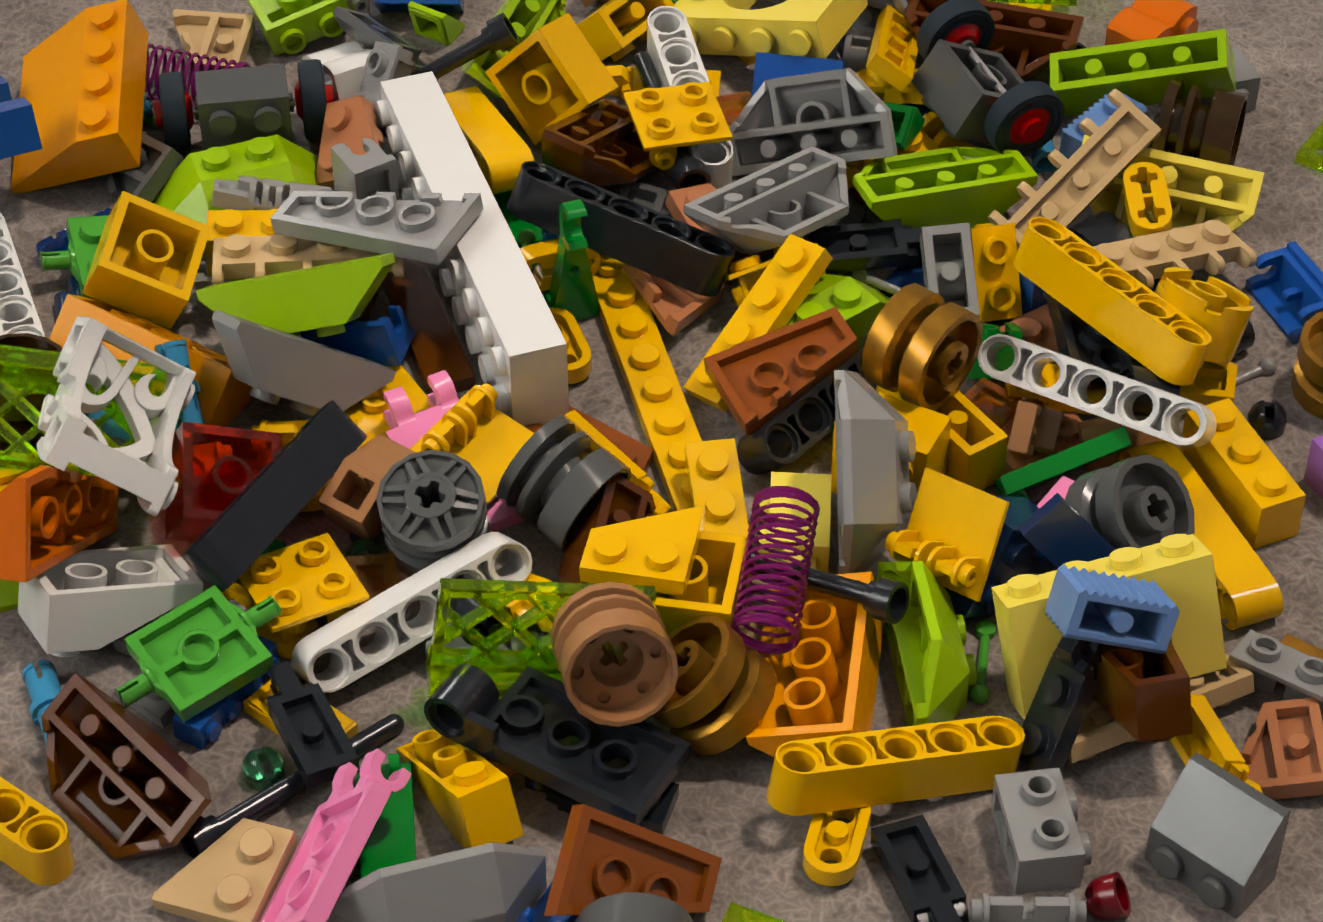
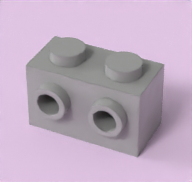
(1039, 830)

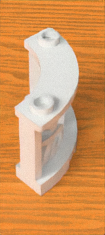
(73, 438)

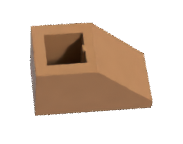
(355, 486)

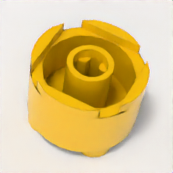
(1212, 305)

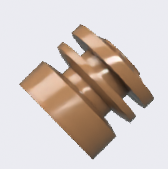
(614, 654)

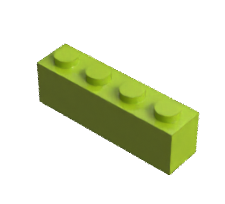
(1143, 69)

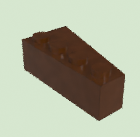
(1145, 692)

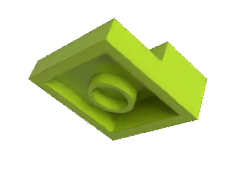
(294, 23)

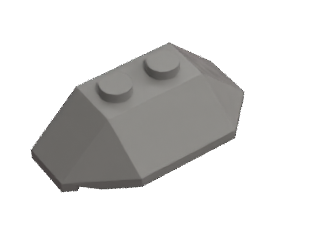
(813, 109)
(775, 202)
(296, 367)
(871, 471)
(459, 886)

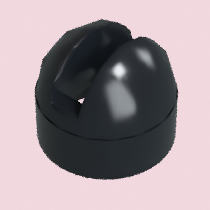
(1257, 415)

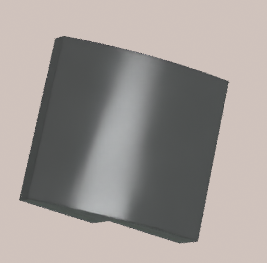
(367, 31)

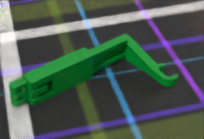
(572, 279)

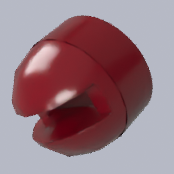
(1108, 897)

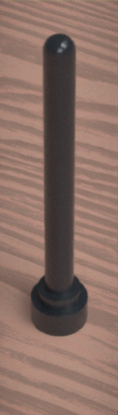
(496, 36)
(687, 169)
(883, 599)
(209, 829)

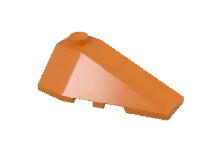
(51, 518)

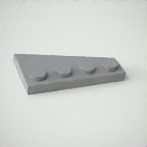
(379, 223)

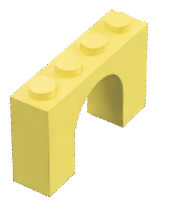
(787, 28)
(1177, 565)

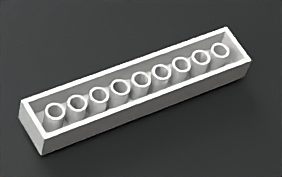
(485, 270)

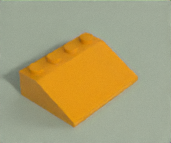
(85, 98)

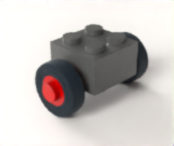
(977, 88)
(241, 104)

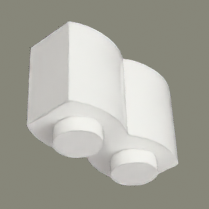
(343, 68)

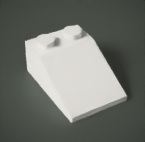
(104, 596)

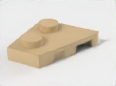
(215, 34)
(231, 876)

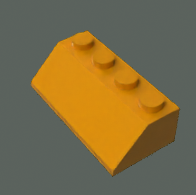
(221, 393)
(828, 678)

